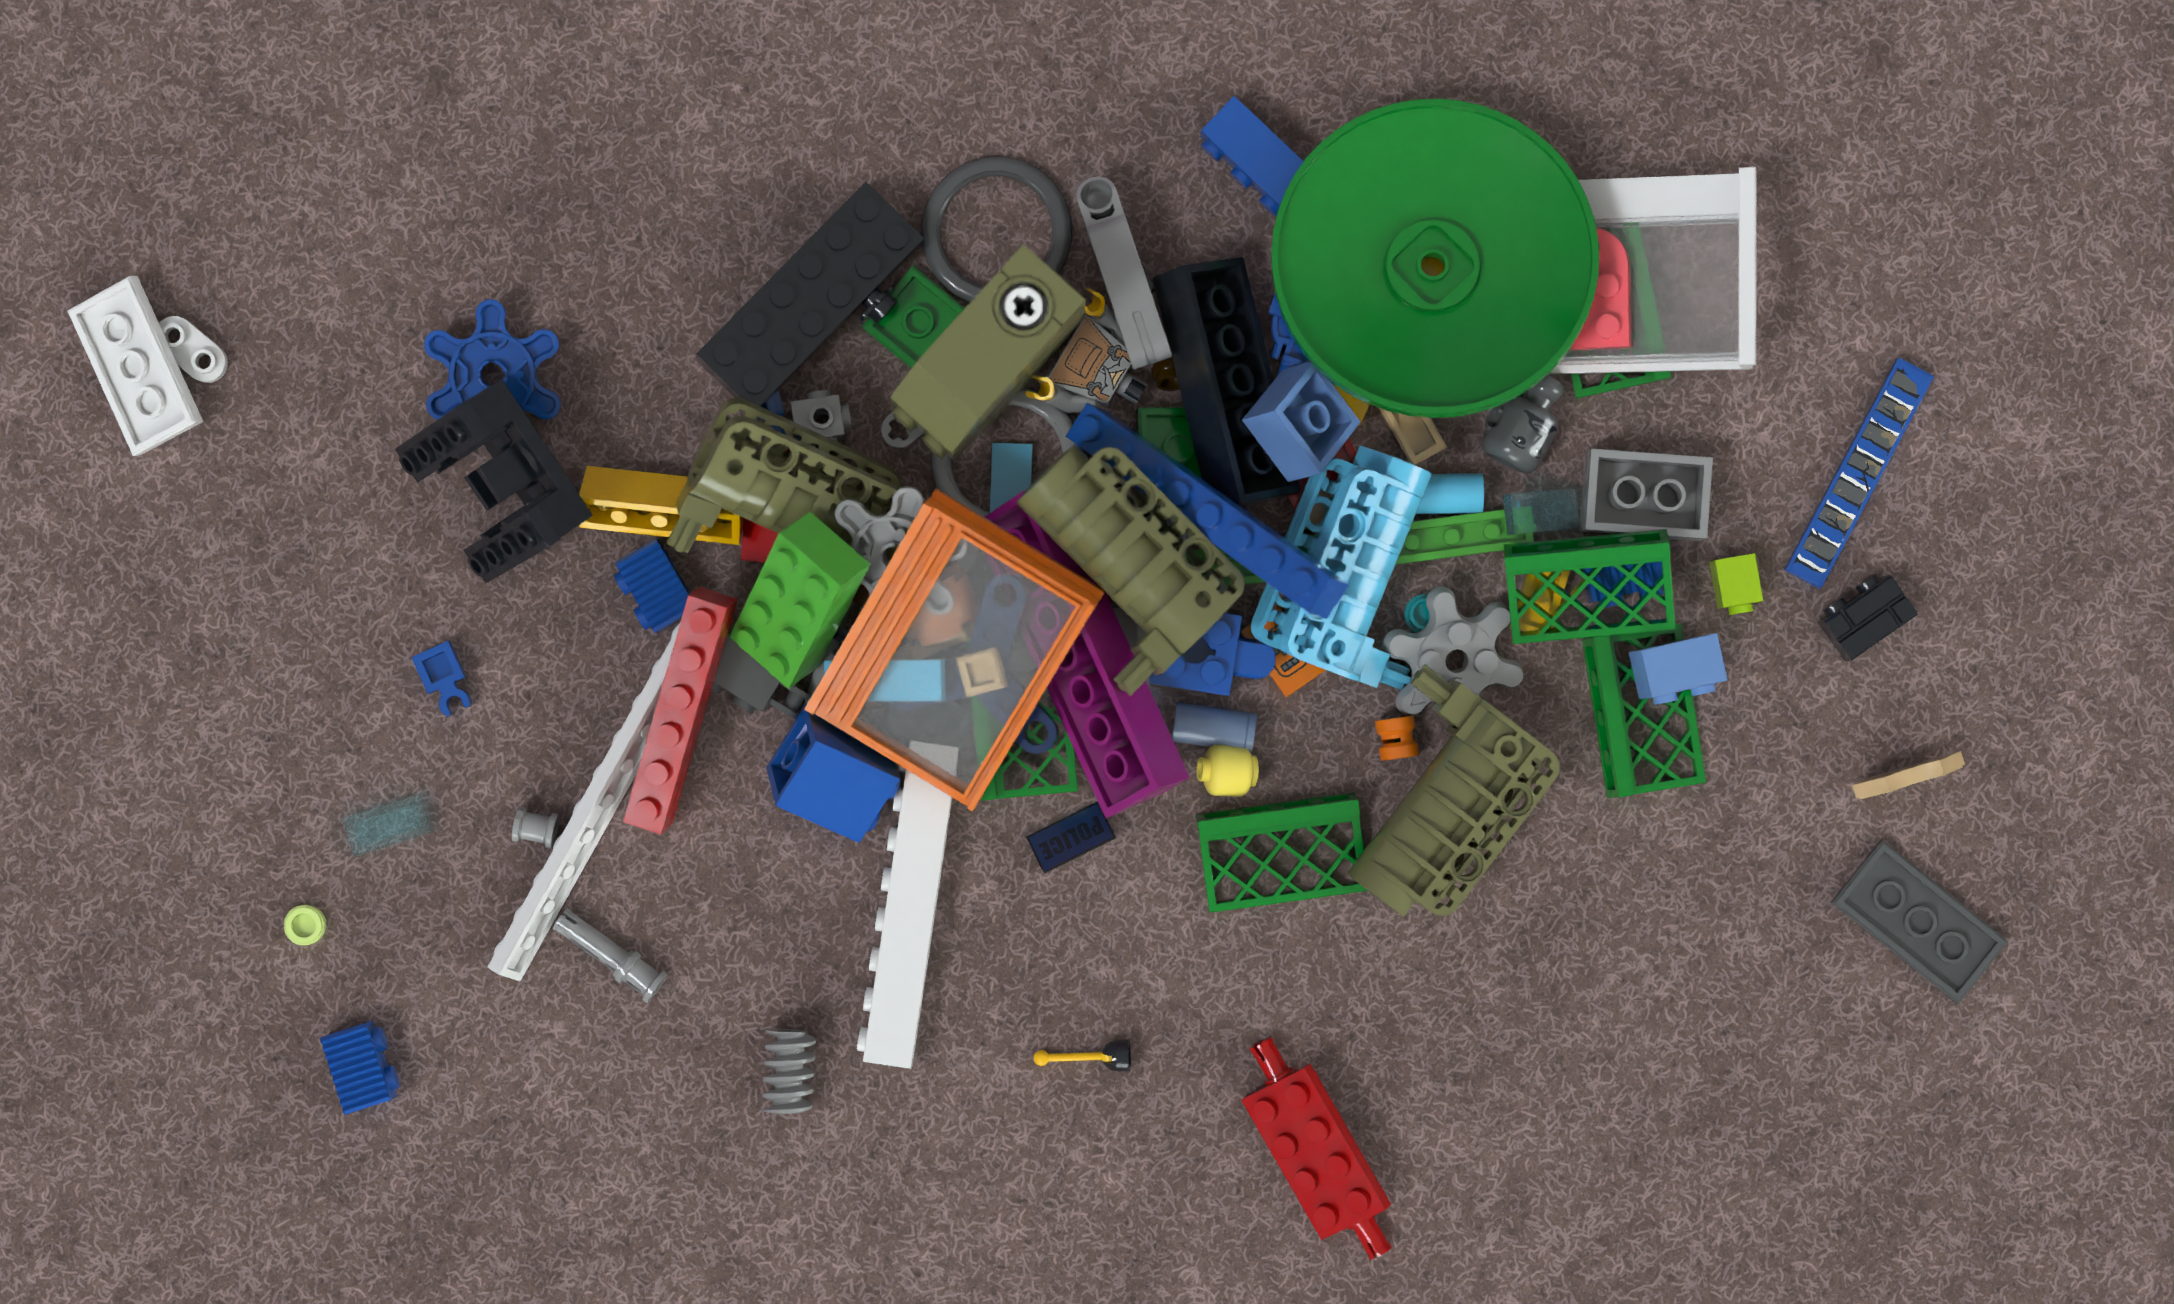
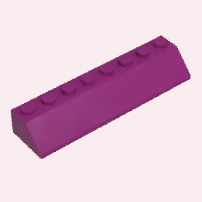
(1113, 734)

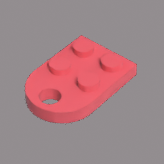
(1610, 313)

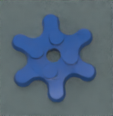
(494, 344)

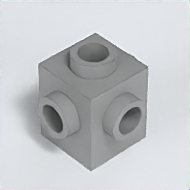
(822, 404)

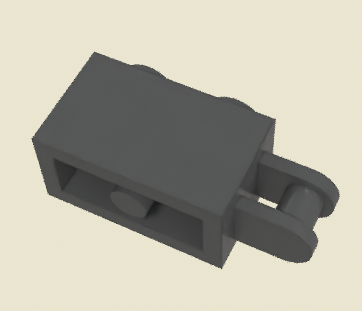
(753, 683)

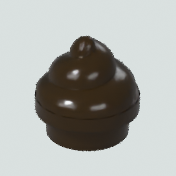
(1165, 375)

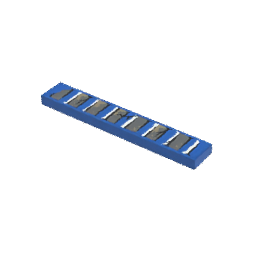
(1858, 473)

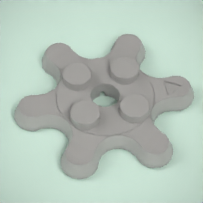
(875, 533)
(1452, 631)

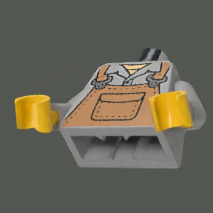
(1091, 365)

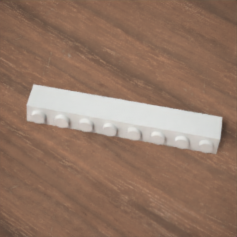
(905, 923)

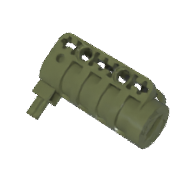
(770, 485)
(1134, 554)

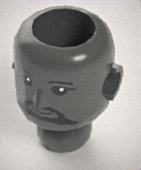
(1523, 427)

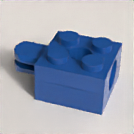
(1216, 658)

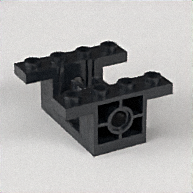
(518, 466)

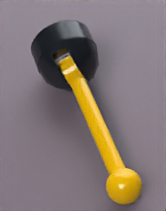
(1115, 1056)

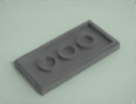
(1919, 921)

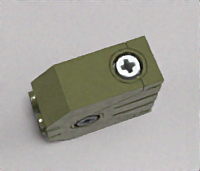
(988, 354)

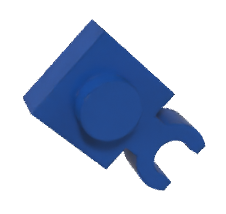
(440, 672)

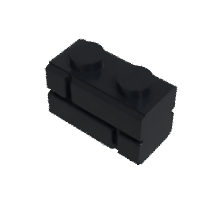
(1867, 616)

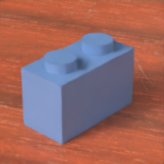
(1678, 667)

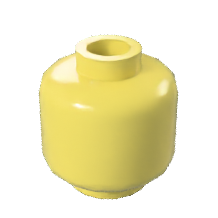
(1228, 770)

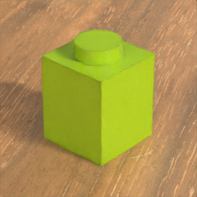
(1736, 583)

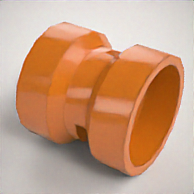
(1397, 728)

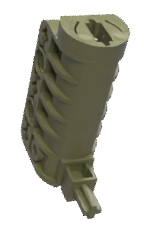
(1454, 803)

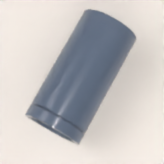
(1213, 726)

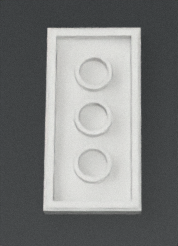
(135, 365)

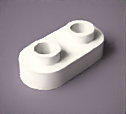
(192, 347)

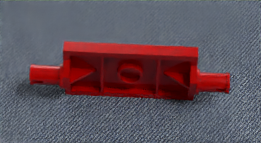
(1316, 1150)

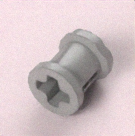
(535, 827)

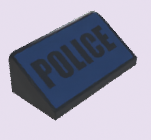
(1070, 837)

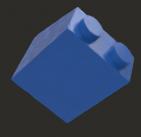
(831, 777)

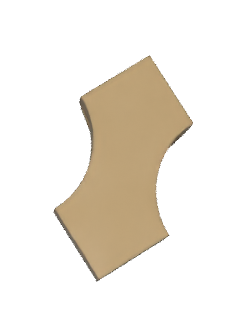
(1908, 775)

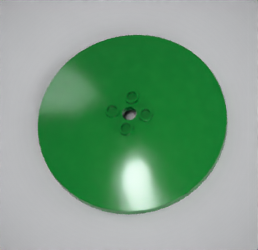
(1450, 188)

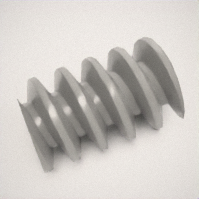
(789, 1071)

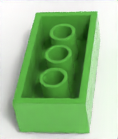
(799, 599)

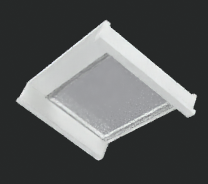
(1688, 272)

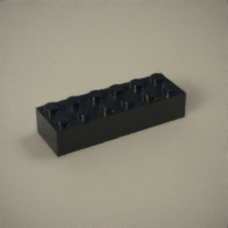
(809, 297)
(1221, 375)

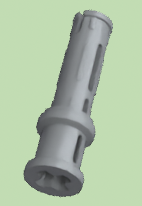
(624, 964)

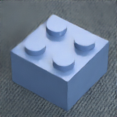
(1301, 421)

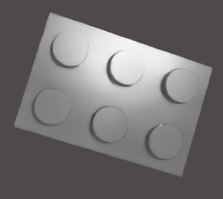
(1646, 493)

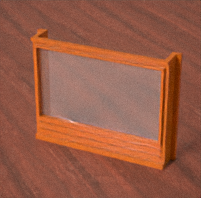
(954, 648)

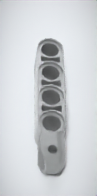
(1122, 272)

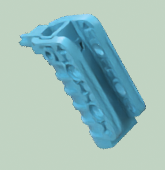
(1360, 543)

